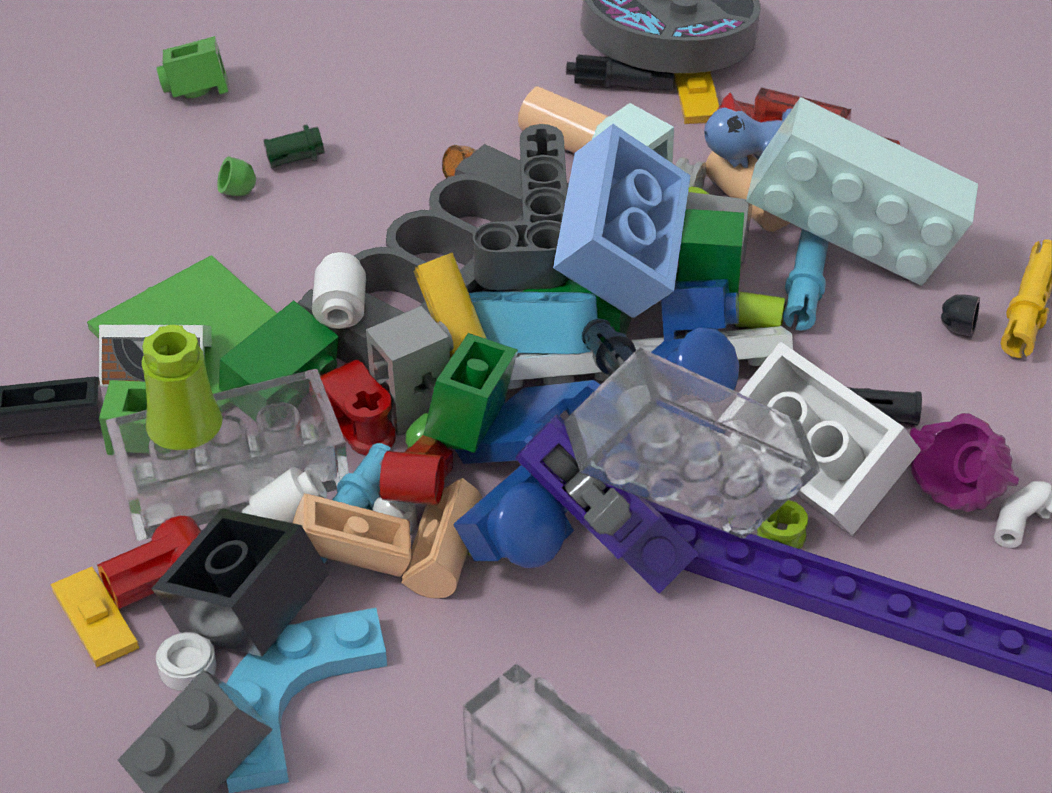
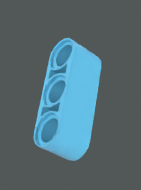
(536, 319)

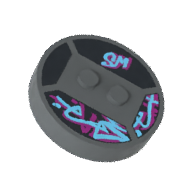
(672, 33)

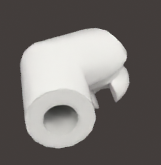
(1018, 507)

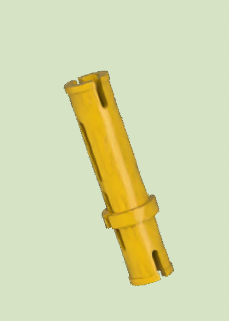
(1028, 309)

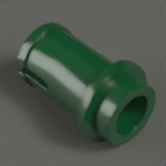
(294, 146)

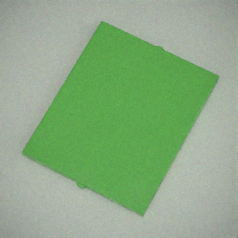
(196, 296)

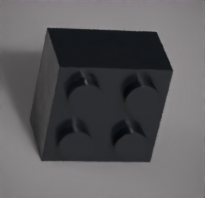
(242, 581)

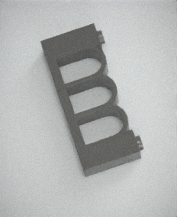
(482, 187)

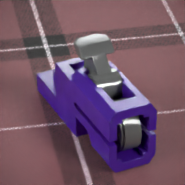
(615, 517)

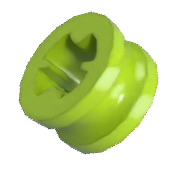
(796, 519)

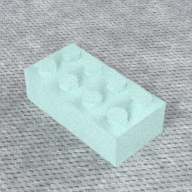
(862, 192)

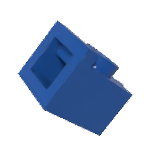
(699, 305)

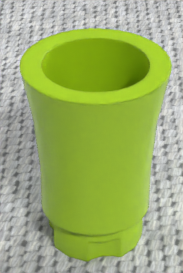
(178, 390)

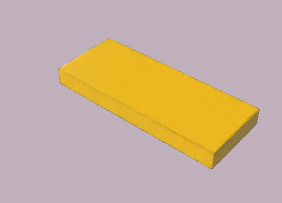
(696, 96)
(94, 616)

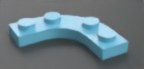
(298, 658)

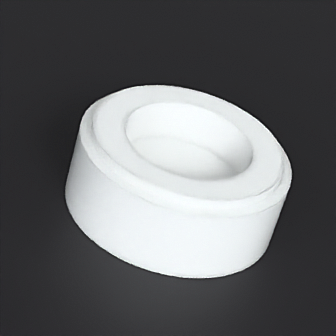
(183, 658)

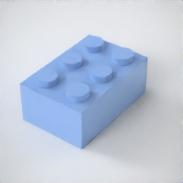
(622, 222)

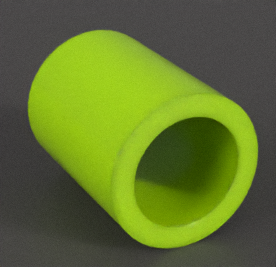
(760, 310)

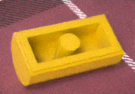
(448, 298)

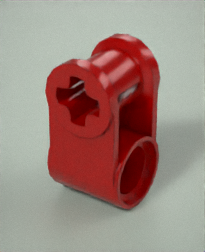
(359, 406)

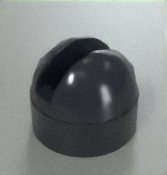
(961, 314)

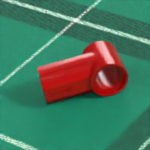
(417, 473)
(138, 570)

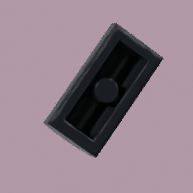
(50, 407)

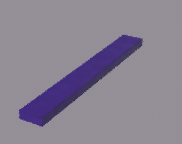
(870, 601)

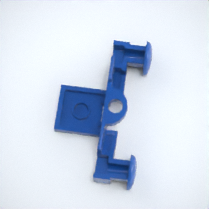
(520, 515)

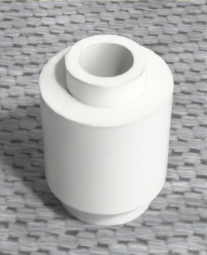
(339, 291)
(283, 495)

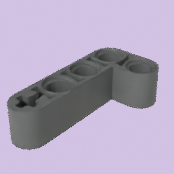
(524, 251)

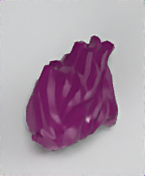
(962, 463)

